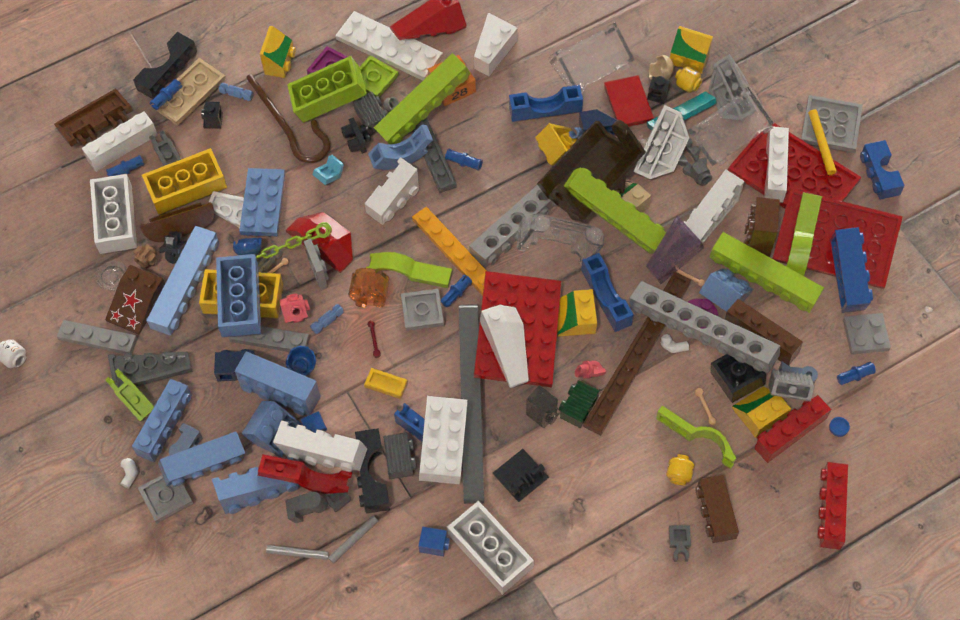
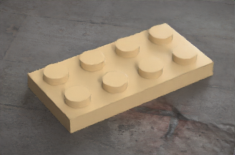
(197, 84)

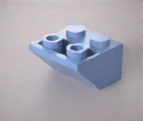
(725, 288)
(265, 424)

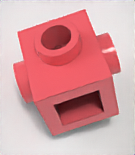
(294, 308)

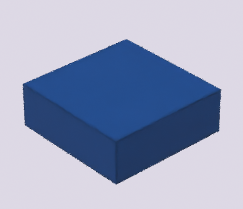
(314, 422)

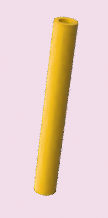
(822, 142)

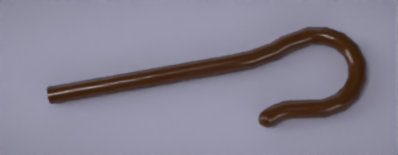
(292, 140)

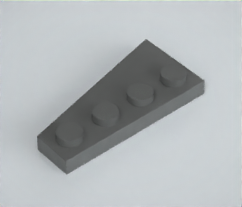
(149, 367)

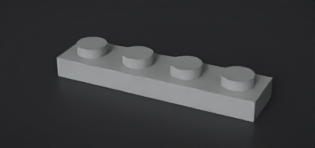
(97, 337)
(273, 339)

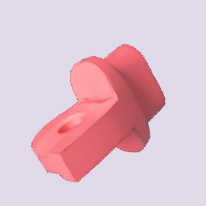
(589, 369)

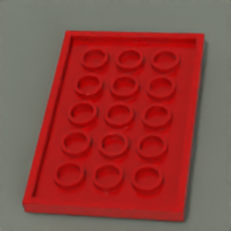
(804, 169)
(878, 229)
(538, 308)

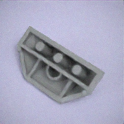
(726, 81)

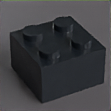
(736, 378)

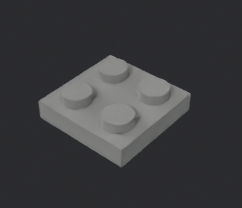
(317, 265)
(422, 309)
(866, 333)
(163, 499)

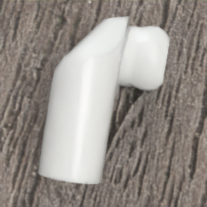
(671, 346)
(130, 470)

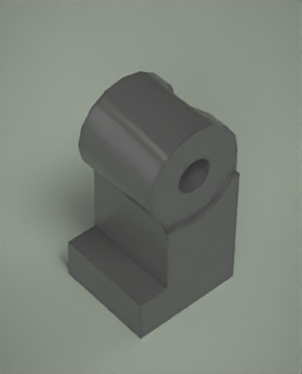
(304, 505)

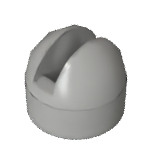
(391, 101)

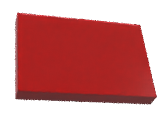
(628, 100)

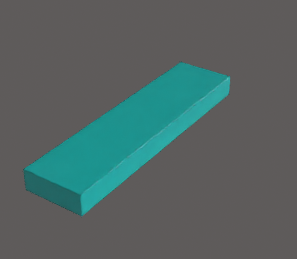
(691, 107)

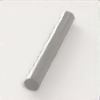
(353, 539)
(297, 552)

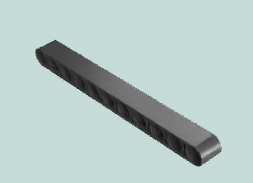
(471, 391)

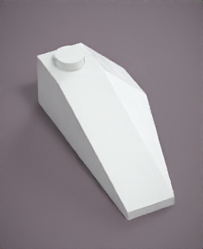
(507, 339)

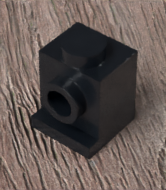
(660, 85)
(212, 115)

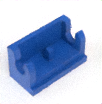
(410, 421)

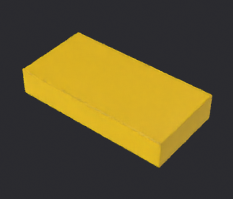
(385, 383)

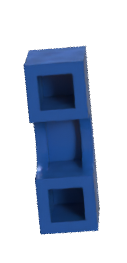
(885, 183)

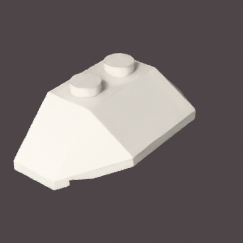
(663, 145)

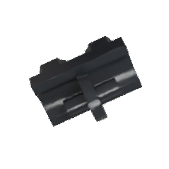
(358, 142)
(172, 246)

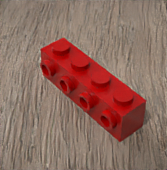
(792, 429)
(834, 505)

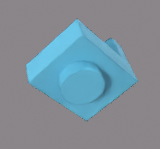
(330, 171)

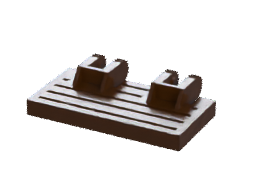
(94, 117)

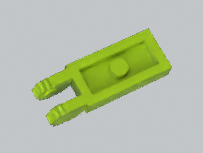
(131, 396)

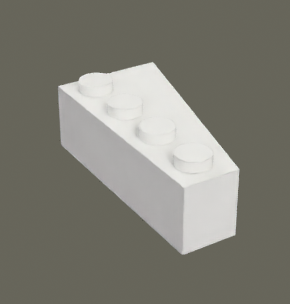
(715, 205)
(320, 447)

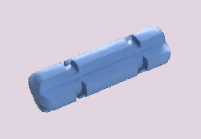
(236, 91)
(326, 319)

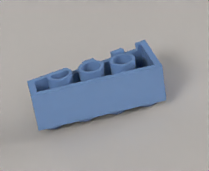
(249, 489)

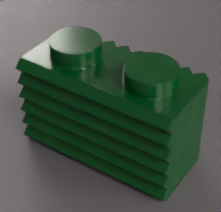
(579, 403)

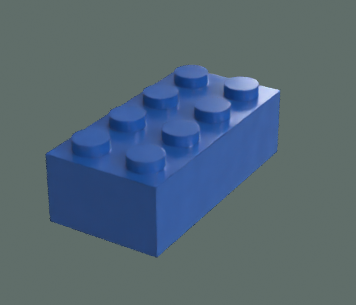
(850, 270)

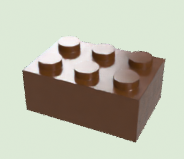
(762, 225)

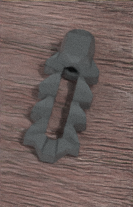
(698, 169)

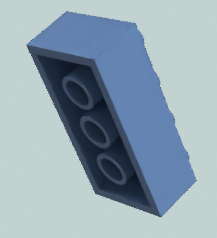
(238, 295)
(277, 384)

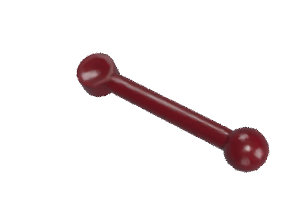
(376, 353)

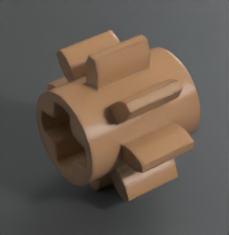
(145, 255)

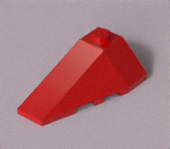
(430, 18)

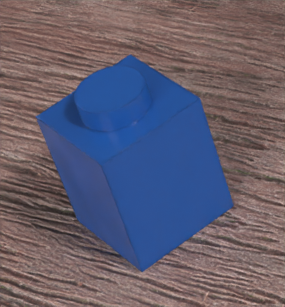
(433, 541)

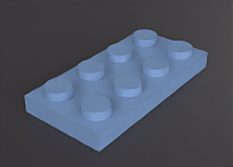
(262, 202)

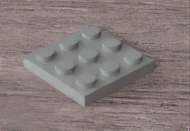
(839, 123)

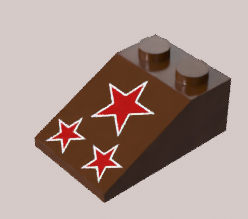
(134, 299)

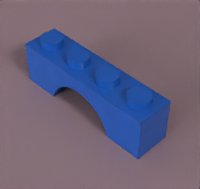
(566, 101)
(613, 306)

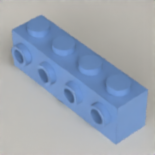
(162, 420)
(201, 459)

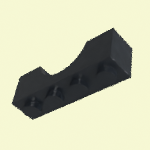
(152, 80)
(374, 493)

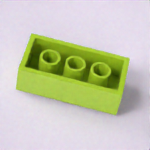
(326, 89)

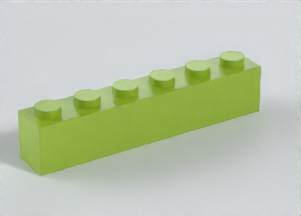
(422, 100)
(615, 210)
(766, 272)

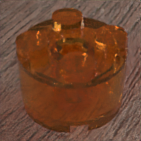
(368, 287)

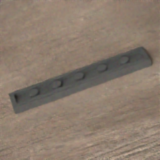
(436, 162)

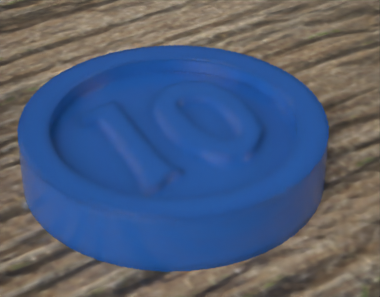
(839, 426)

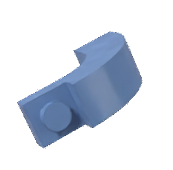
(386, 155)

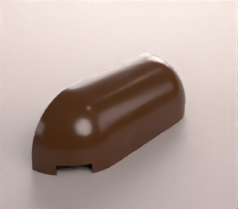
(179, 220)

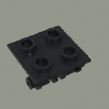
(521, 475)

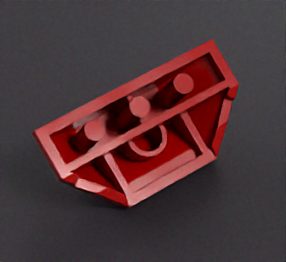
(335, 248)

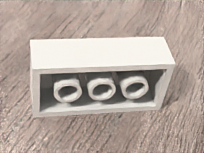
(113, 214)
(443, 440)
(490, 547)

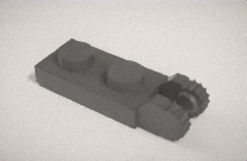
(165, 149)

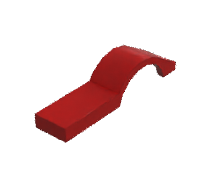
(298, 473)

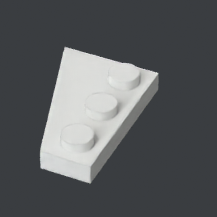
(227, 207)

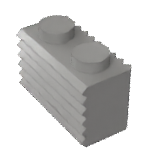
(791, 385)

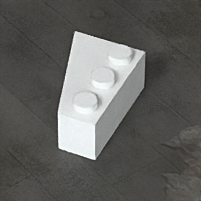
(494, 44)
(394, 193)

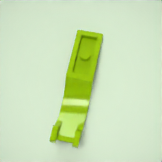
(804, 232)
(412, 269)
(690, 432)

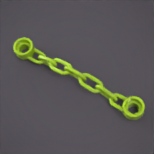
(299, 239)

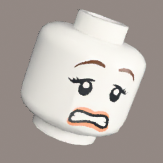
(12, 353)

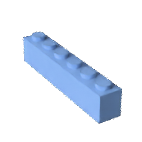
(183, 281)

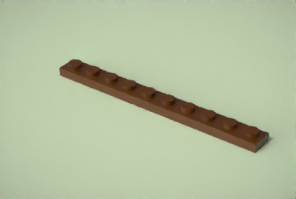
(631, 363)

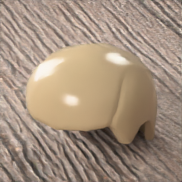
(663, 67)

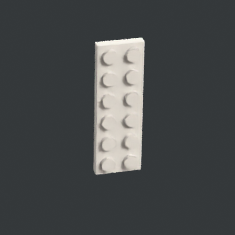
(383, 45)

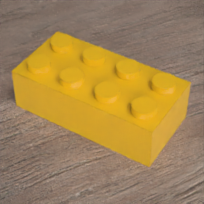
(184, 181)
(269, 289)

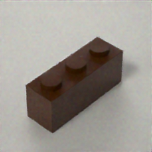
(717, 509)

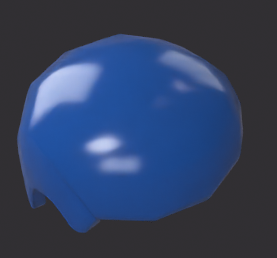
(248, 246)
(301, 360)

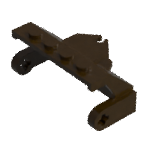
(602, 155)

